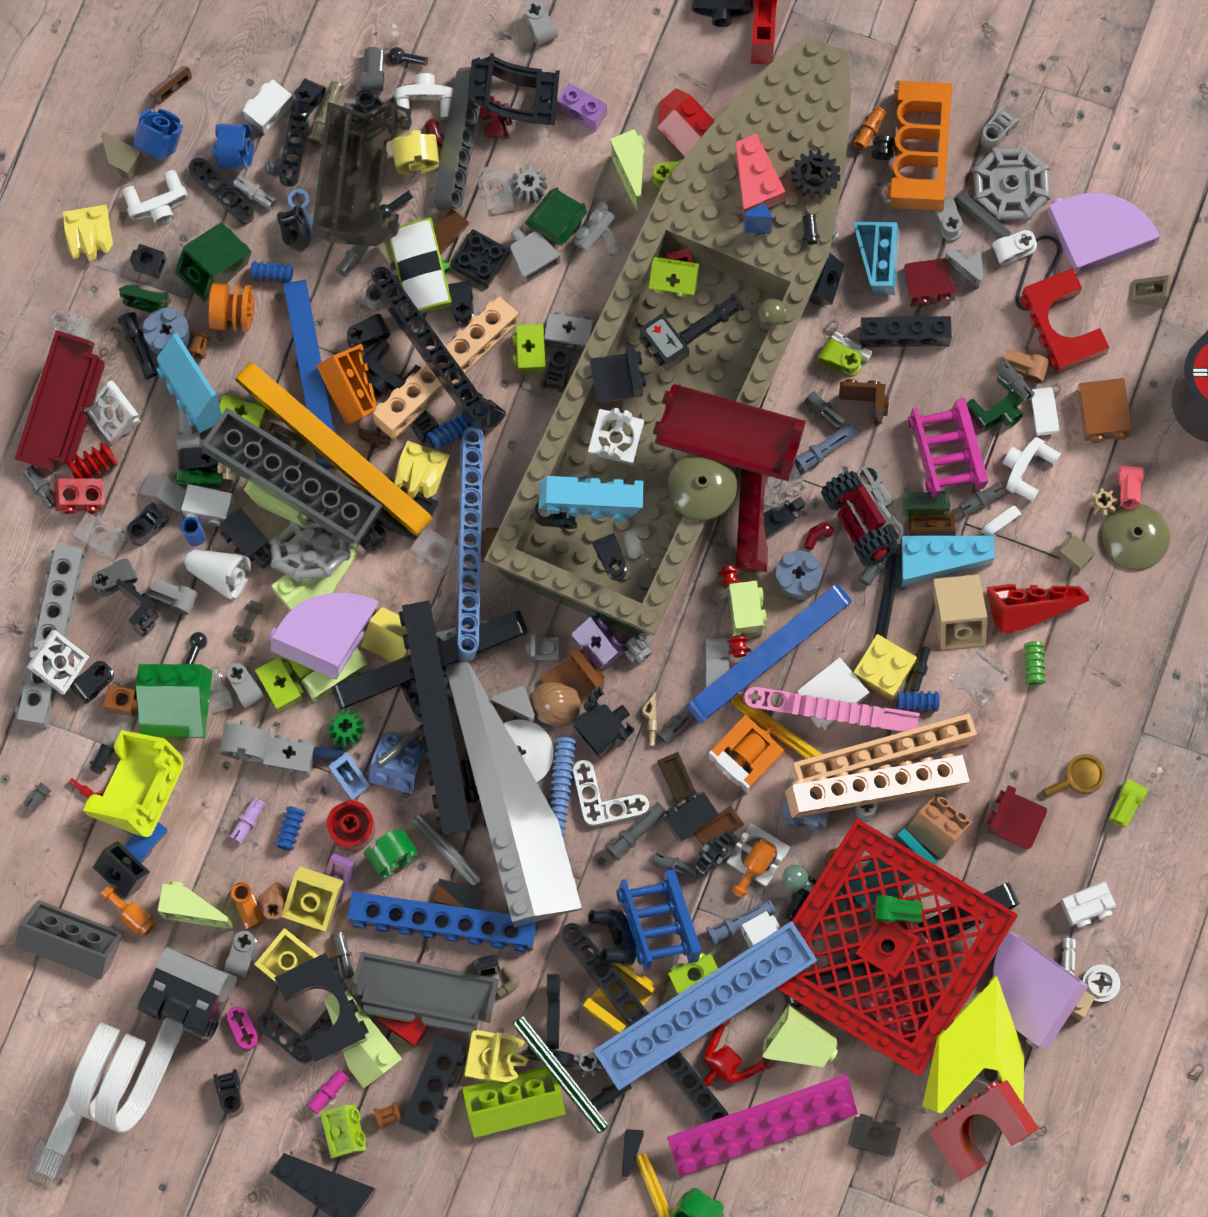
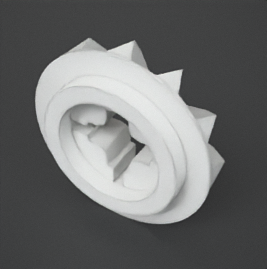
(1110, 977)

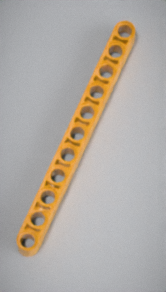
(333, 448)

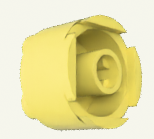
(415, 153)

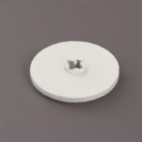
(535, 743)

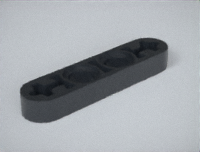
(293, 148)
(223, 189)

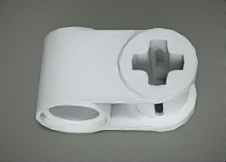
(1012, 247)

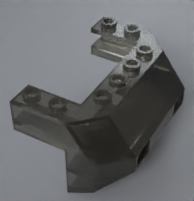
(354, 173)

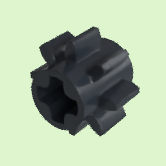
(374, 538)

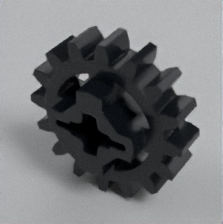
(818, 165)
(716, 851)

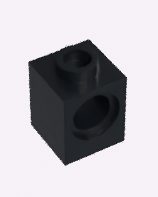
(151, 269)

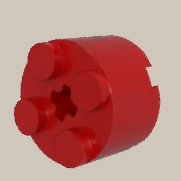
(344, 815)

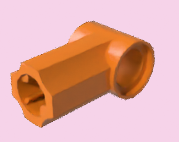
(247, 907)

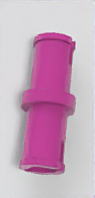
(328, 1092)

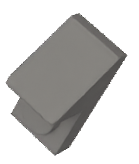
(970, 269)

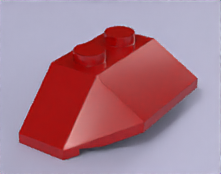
(682, 120)

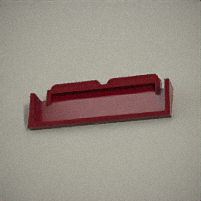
(57, 410)

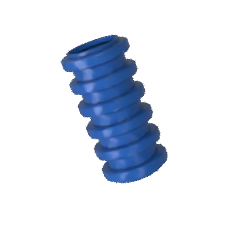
(271, 272)
(446, 433)
(195, 538)
(918, 701)
(290, 828)

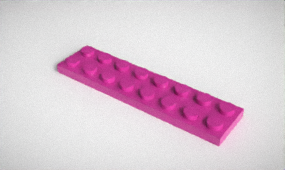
(762, 1125)

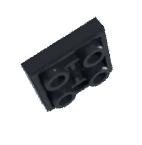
(480, 258)

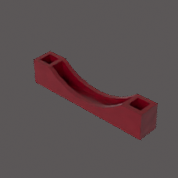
(751, 538)

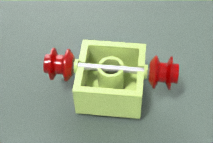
(745, 608)

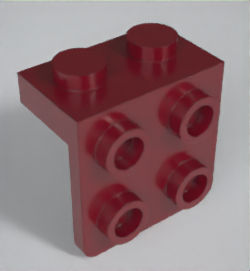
(929, 282)
(1016, 818)

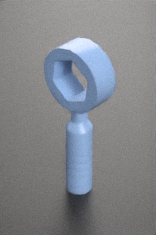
(309, 220)

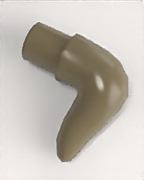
(511, 985)

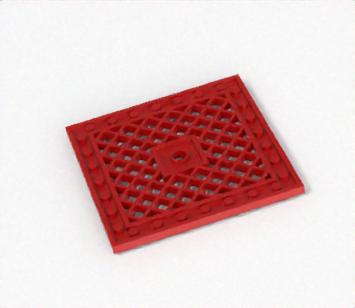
(997, 922)

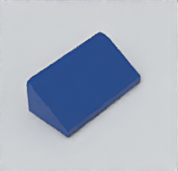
(758, 220)

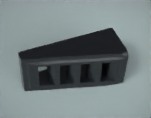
(487, 965)
(632, 1143)

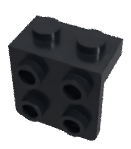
(618, 376)
(145, 616)

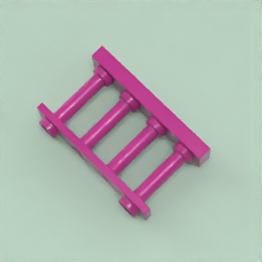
(964, 433)

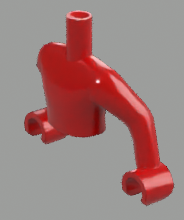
(726, 1061)

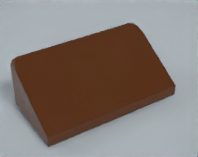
(171, 84)
(932, 525)

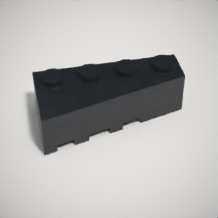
(323, 1188)

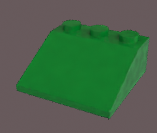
(173, 699)

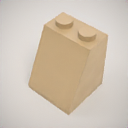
(960, 612)

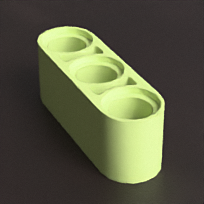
(320, 685)

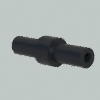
(920, 669)

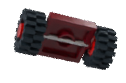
(860, 518)

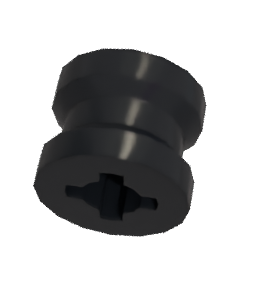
(883, 147)

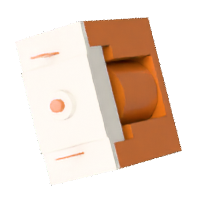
(752, 748)

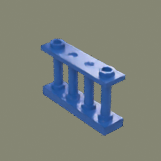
(676, 905)

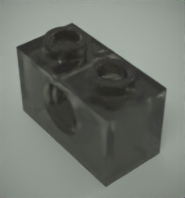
(859, 1137)

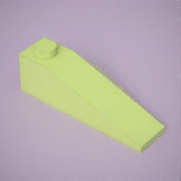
(371, 1057)

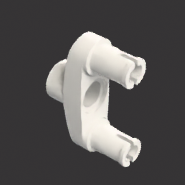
(425, 90)
(159, 206)
(1019, 461)

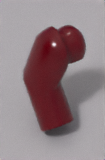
(431, 127)
(816, 532)

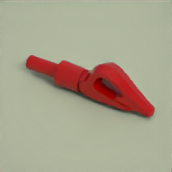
(84, 790)

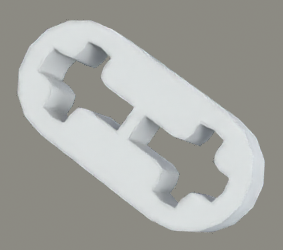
(1002, 522)

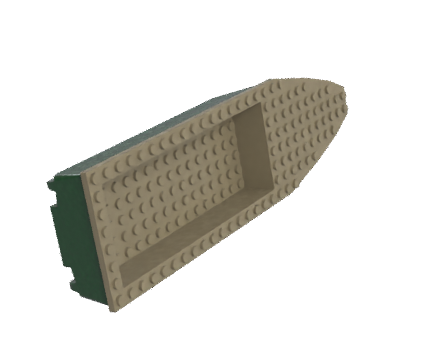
(794, 108)

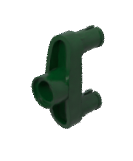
(1003, 411)

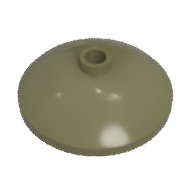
(699, 500)
(1132, 550)

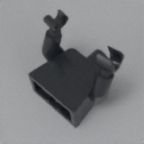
(601, 726)

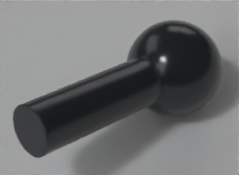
(397, 56)
(397, 203)
(197, 642)
(471, 791)

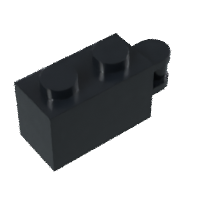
(246, 537)

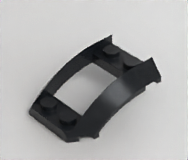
(544, 82)

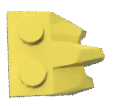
(88, 231)
(420, 469)
(493, 1056)

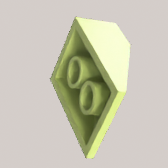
(627, 154)
(183, 905)

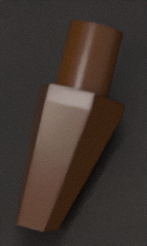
(374, 437)

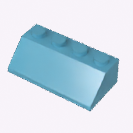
(188, 385)

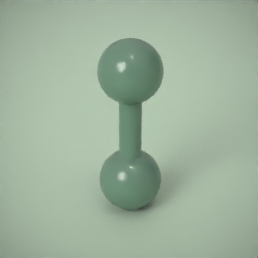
(796, 878)

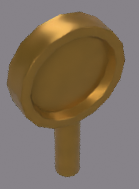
(1083, 775)

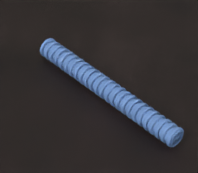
(561, 779)

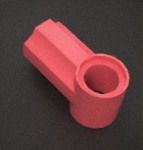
(1130, 482)

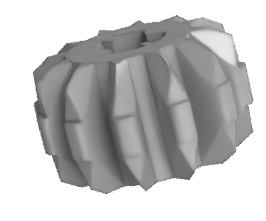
(532, 177)

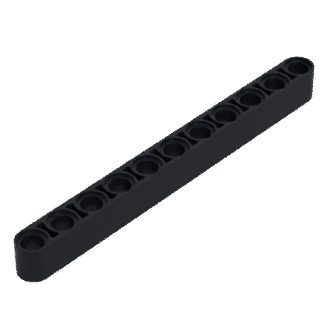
(1002, 894)
(628, 996)

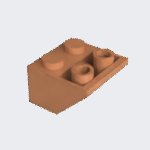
(939, 826)

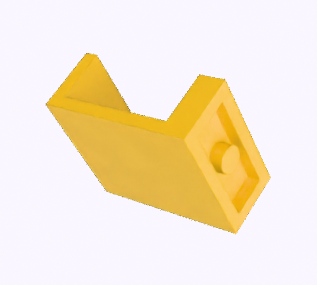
(602, 1008)

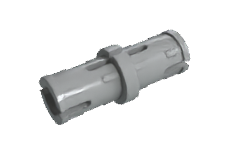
(254, 192)

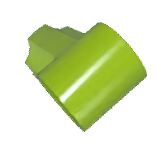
(1130, 798)

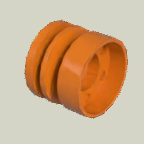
(231, 307)

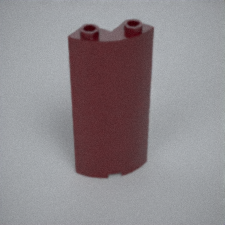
(729, 432)

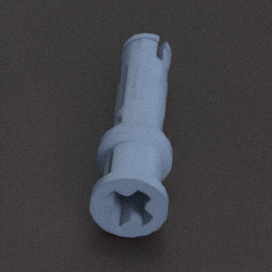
(817, 453)
(730, 927)

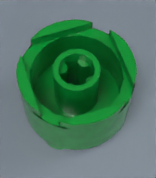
(390, 853)
(697, 1204)

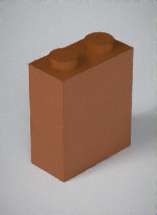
(1104, 410)

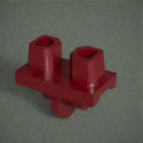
(499, 125)

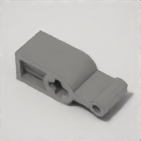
(716, 659)

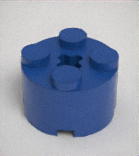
(158, 133)
(233, 145)

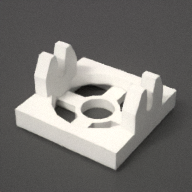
(101, 400)
(613, 452)
(71, 670)
(754, 832)

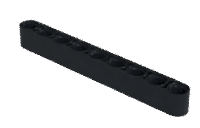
(431, 356)
(397, 672)

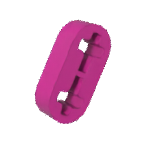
(237, 1030)

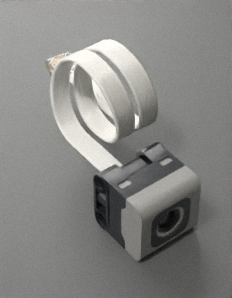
(188, 999)

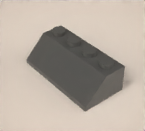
(68, 939)

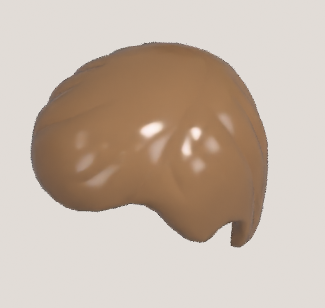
(555, 703)

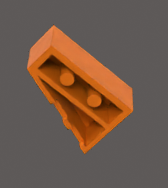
(348, 384)

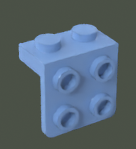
(401, 770)

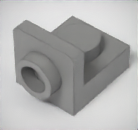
(543, 649)

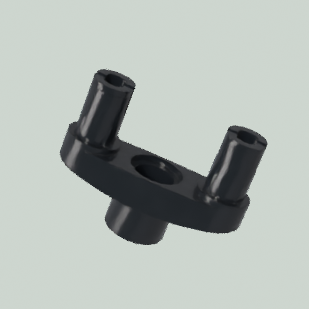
(722, 10)
(383, 378)
(621, 934)

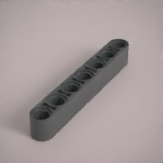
(456, 145)

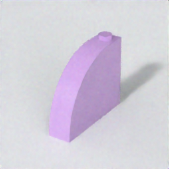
(1099, 229)
(324, 631)
(1035, 990)

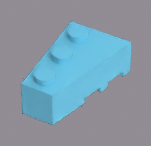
(880, 254)

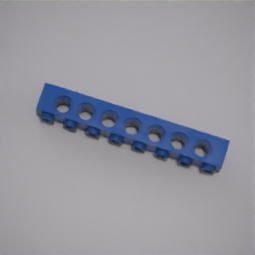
(362, 902)

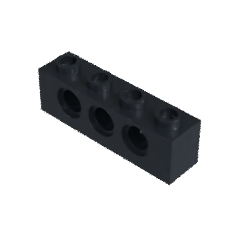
(905, 331)
(440, 1050)

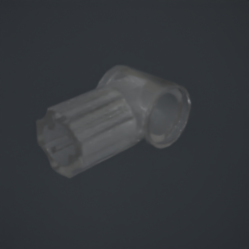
(220, 697)

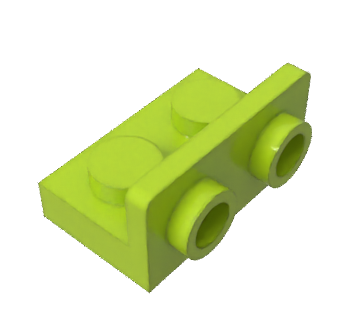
(343, 1130)

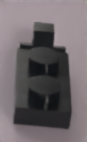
(778, 520)

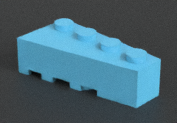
(590, 497)
(943, 555)

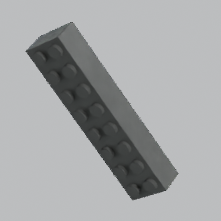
(291, 477)

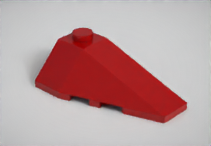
(1022, 608)

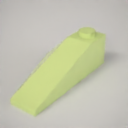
(294, 593)

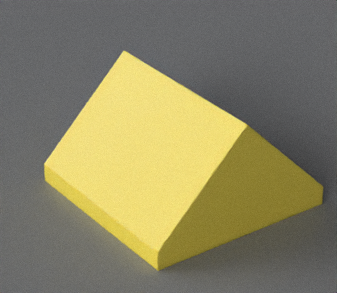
(385, 636)

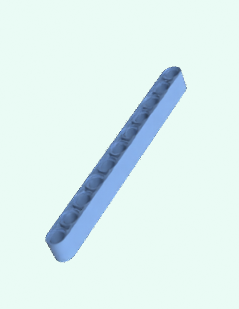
(469, 552)

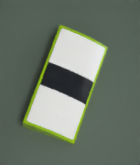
(421, 266)

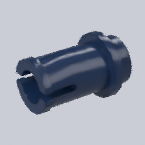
(327, 754)

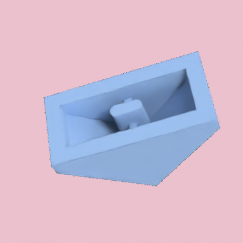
(348, 776)

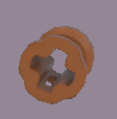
(199, 344)
(379, 1113)

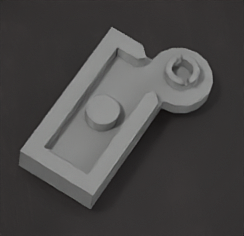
(594, 227)

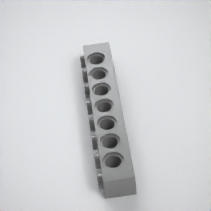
(60, 557)

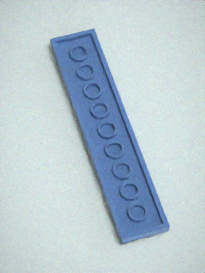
(705, 1005)

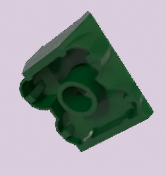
(557, 216)
(143, 299)

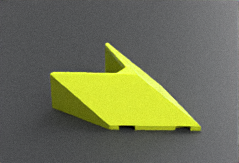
(976, 1040)

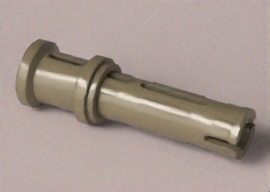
(332, 96)

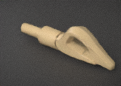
(652, 723)

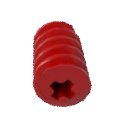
(92, 462)

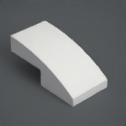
(1044, 412)

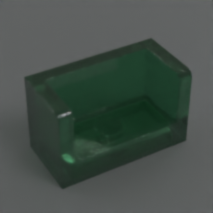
(922, 503)

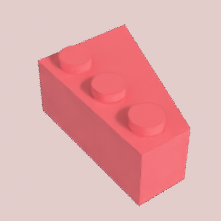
(756, 175)

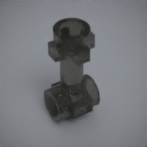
(244, 633)

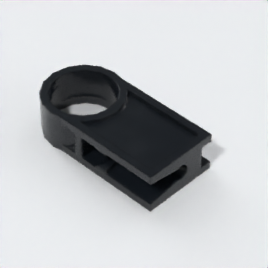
(565, 1058)

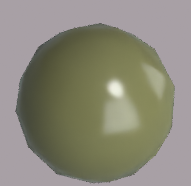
(772, 312)

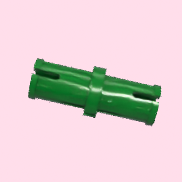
(198, 478)

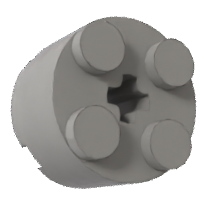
(244, 741)

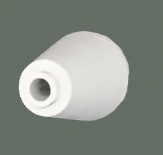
(220, 570)

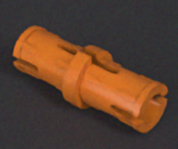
(869, 128)

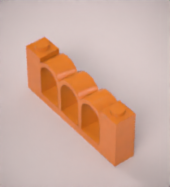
(920, 193)

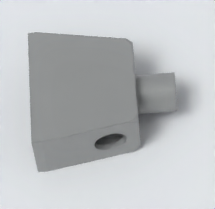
(532, 254)

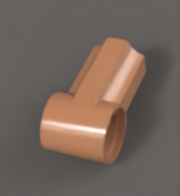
(1032, 367)
(273, 900)

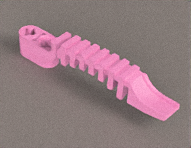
(830, 709)

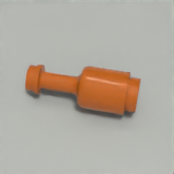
(756, 863)
(131, 914)

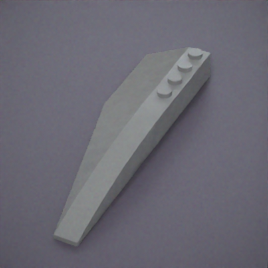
(517, 815)

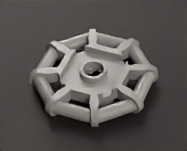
(1011, 195)
(302, 560)

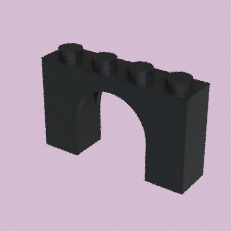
(347, 1030)

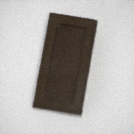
(676, 776)

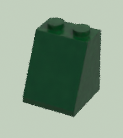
(212, 259)

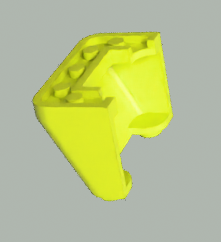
(138, 785)

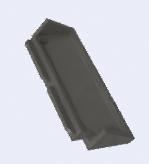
(423, 992)

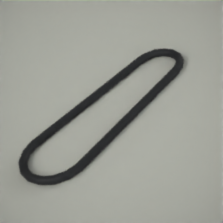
(1027, 265)

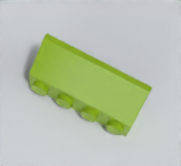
(513, 1103)

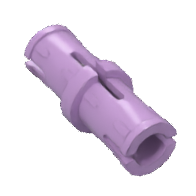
(247, 820)

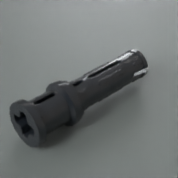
(719, 314)
(134, 336)

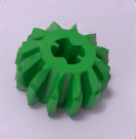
(339, 723)

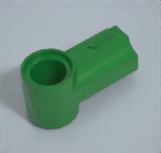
(891, 909)

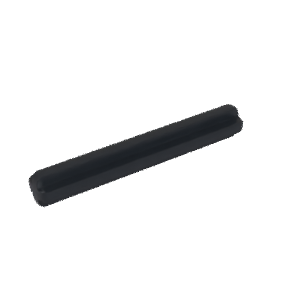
(888, 595)

